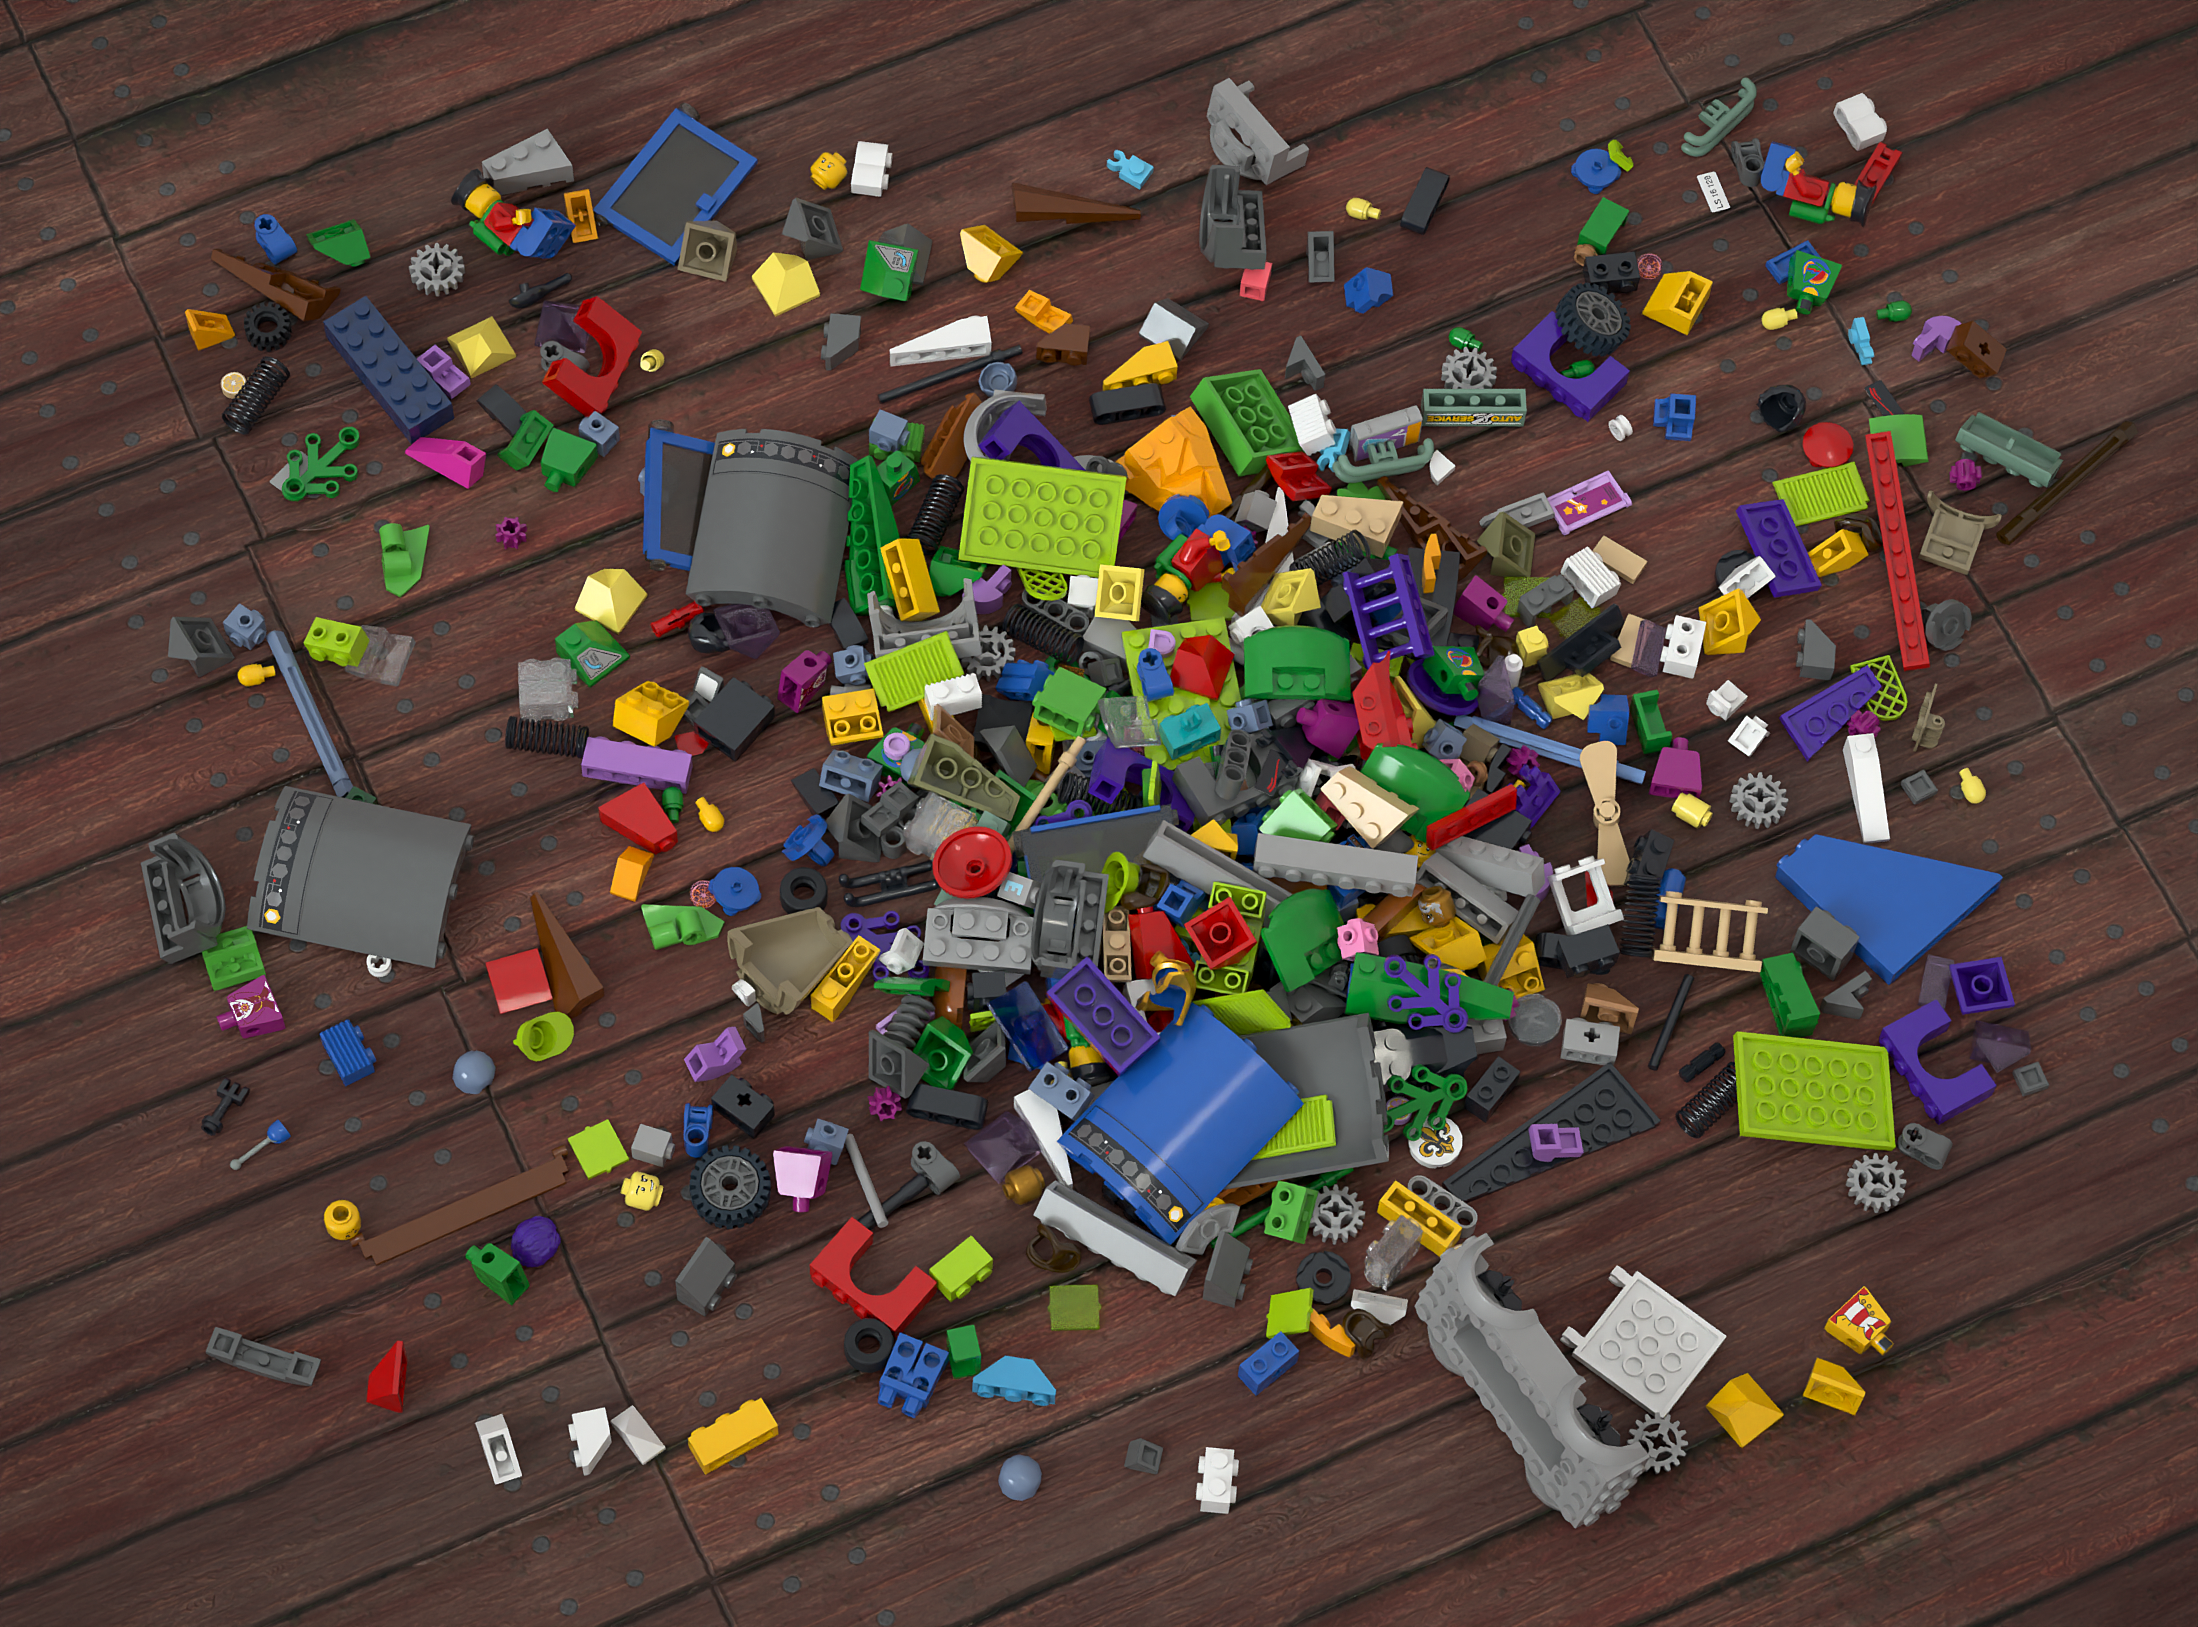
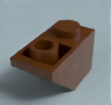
(1065, 345)

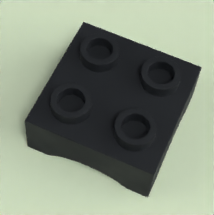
(1002, 713)

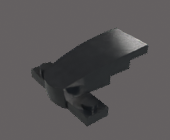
(1443, 594)

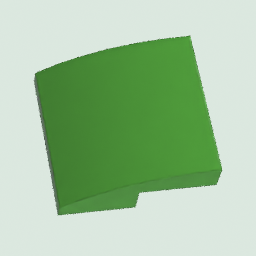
(1907, 436)
(233, 959)

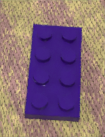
(1780, 546)

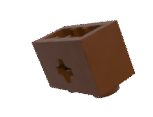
(1976, 349)

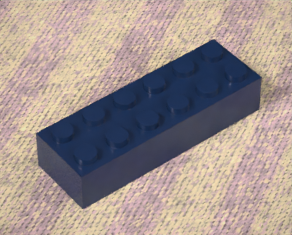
(388, 370)

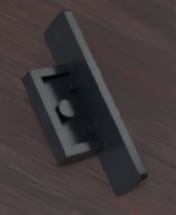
(1585, 647)

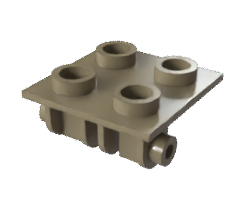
(1929, 725)

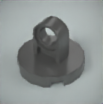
(1946, 623)

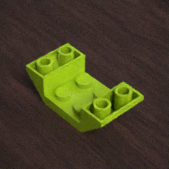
(1235, 977)

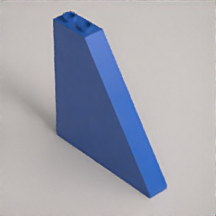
(1887, 897)

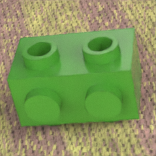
(1290, 1212)

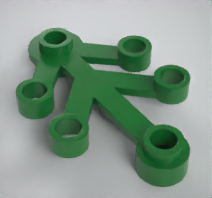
(320, 468)
(1424, 1100)

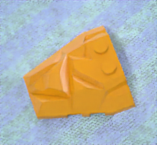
(1174, 461)

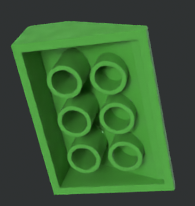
(1245, 419)

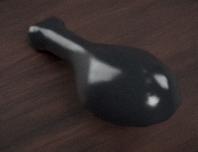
(530, 296)

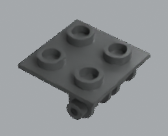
(1334, 978)

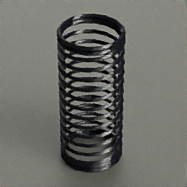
(272, 375)
(946, 493)
(1357, 553)
(1020, 623)
(582, 735)
(1067, 787)
(1643, 950)
(1695, 1119)

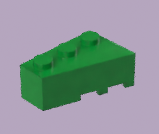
(1789, 996)

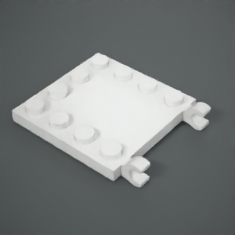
(1646, 1344)

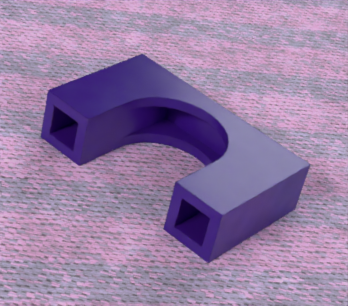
(1582, 395)
(1022, 428)
(1116, 766)
(1940, 1097)

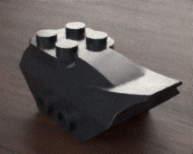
(1439, 1050)

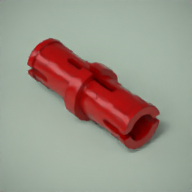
(662, 627)

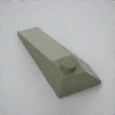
(955, 775)

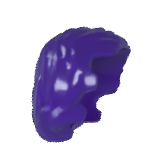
(535, 1241)

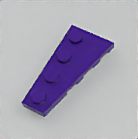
(1826, 713)

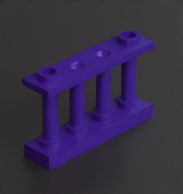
(1405, 594)

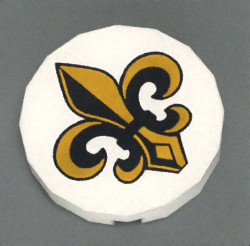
(1436, 1147)

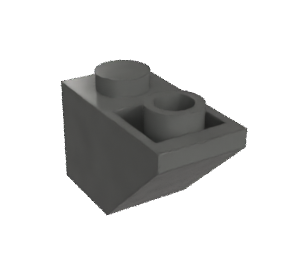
(843, 339)
(1816, 653)

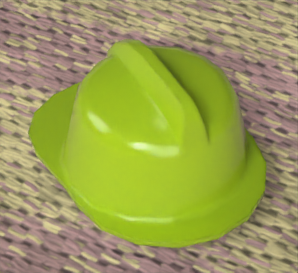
(1122, 878)
(545, 1036)

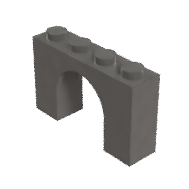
(1199, 787)

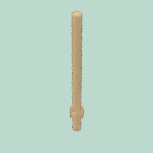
(1066, 762)

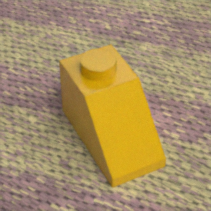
(1838, 553)

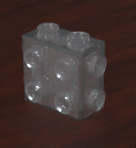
(547, 689)
(935, 822)
(1392, 1252)

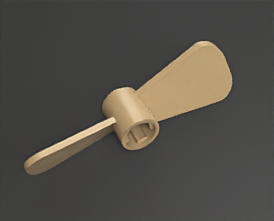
(1599, 768)

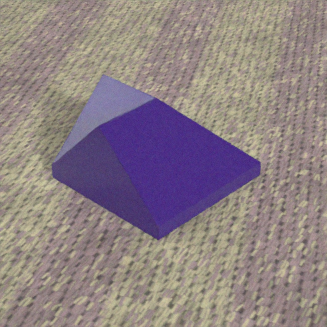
(1981, 985)

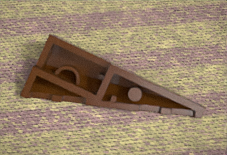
(1043, 204)
(292, 292)
(1422, 521)
(1258, 571)
(569, 976)

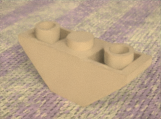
(1116, 945)

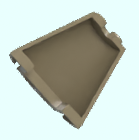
(787, 956)

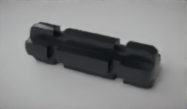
(1702, 1062)

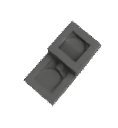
(890, 810)

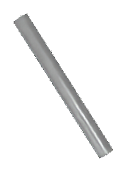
(865, 1181)

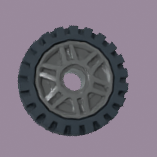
(1593, 319)
(725, 1168)

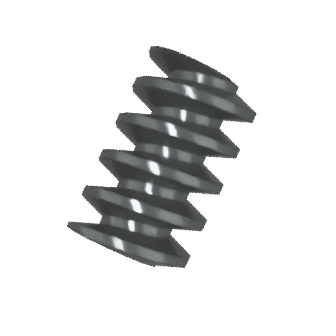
(908, 1020)

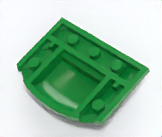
(1297, 664)
(1417, 781)
(1303, 936)

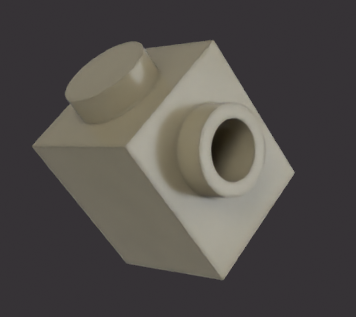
(1479, 745)

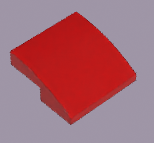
(1297, 476)
(518, 981)

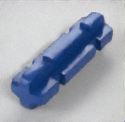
(1531, 708)

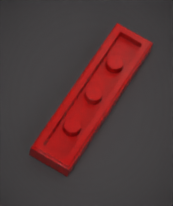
(1471, 817)

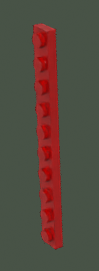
(1897, 551)

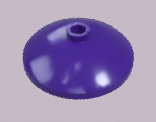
(1433, 697)

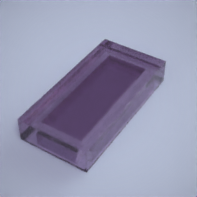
(1648, 648)
(1935, 981)

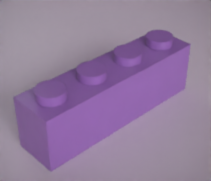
(636, 764)

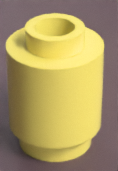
(1692, 810)

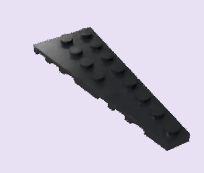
(1600, 1106)

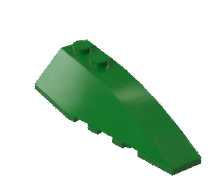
(871, 529)
(1372, 987)

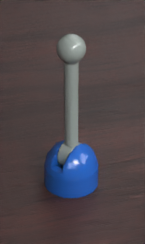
(276, 1133)

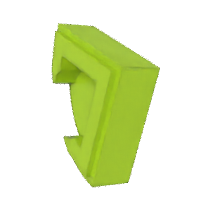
(1617, 155)

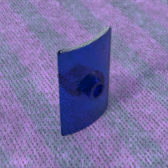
(1027, 1026)

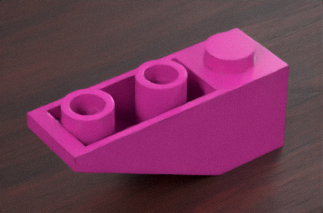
(450, 458)

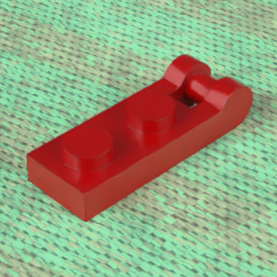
(1879, 169)

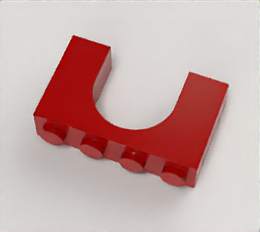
(617, 341)
(833, 1270)

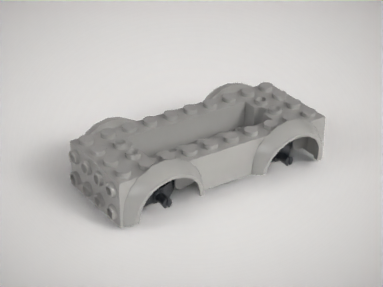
(1527, 1386)

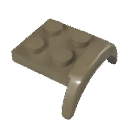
(1953, 536)

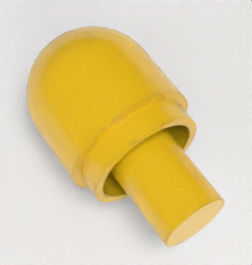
(254, 674)
(710, 815)

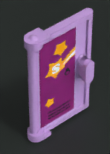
(1593, 501)

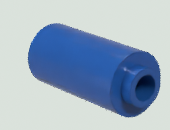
(1671, 881)

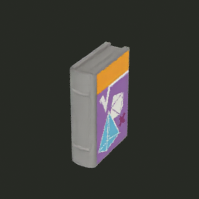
(1400, 426)

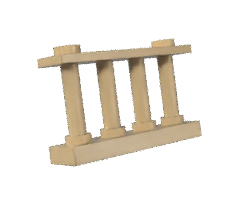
(1720, 957)

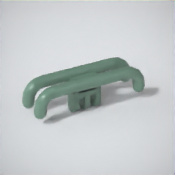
(1720, 120)
(1383, 463)

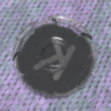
(1535, 1020)

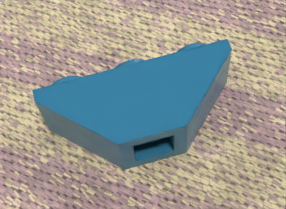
(1015, 1380)

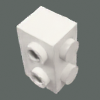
(1684, 646)
(1217, 1470)

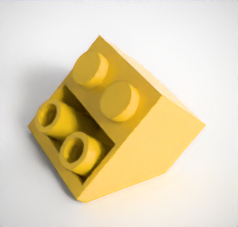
(1678, 300)
(649, 712)
(851, 717)
(1522, 971)

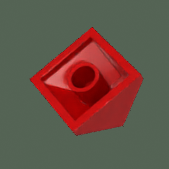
(1201, 666)
(1221, 935)
(388, 1380)

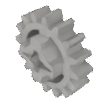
(424, 268)
(1458, 366)
(990, 661)
(1747, 803)
(1876, 1194)
(1345, 1213)
(1669, 1447)

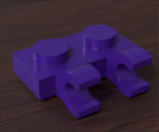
(1538, 796)

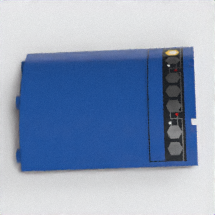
(1182, 1122)

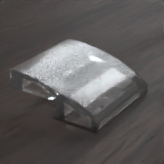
(384, 656)
(1129, 722)

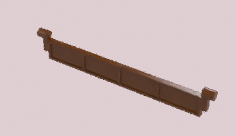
(465, 1211)

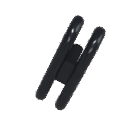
(892, 884)

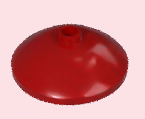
(972, 851)

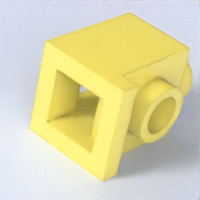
(1531, 645)

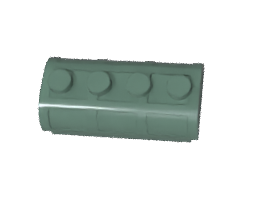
(2009, 448)

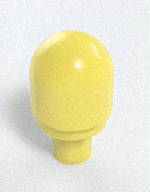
(1362, 209)
(1777, 318)
(652, 360)
(1972, 787)

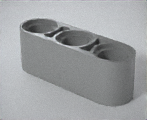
(1456, 1208)

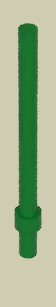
(1325, 1179)

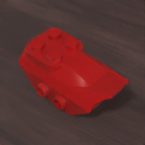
(1380, 711)

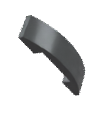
(262, 1359)

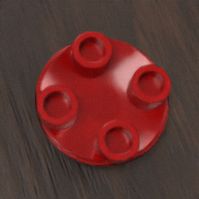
(1827, 445)

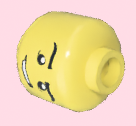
(642, 1191)

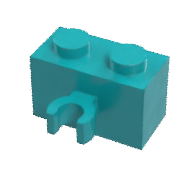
(1189, 730)

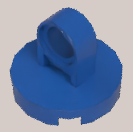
(1182, 515)
(809, 842)

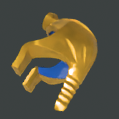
(1173, 987)

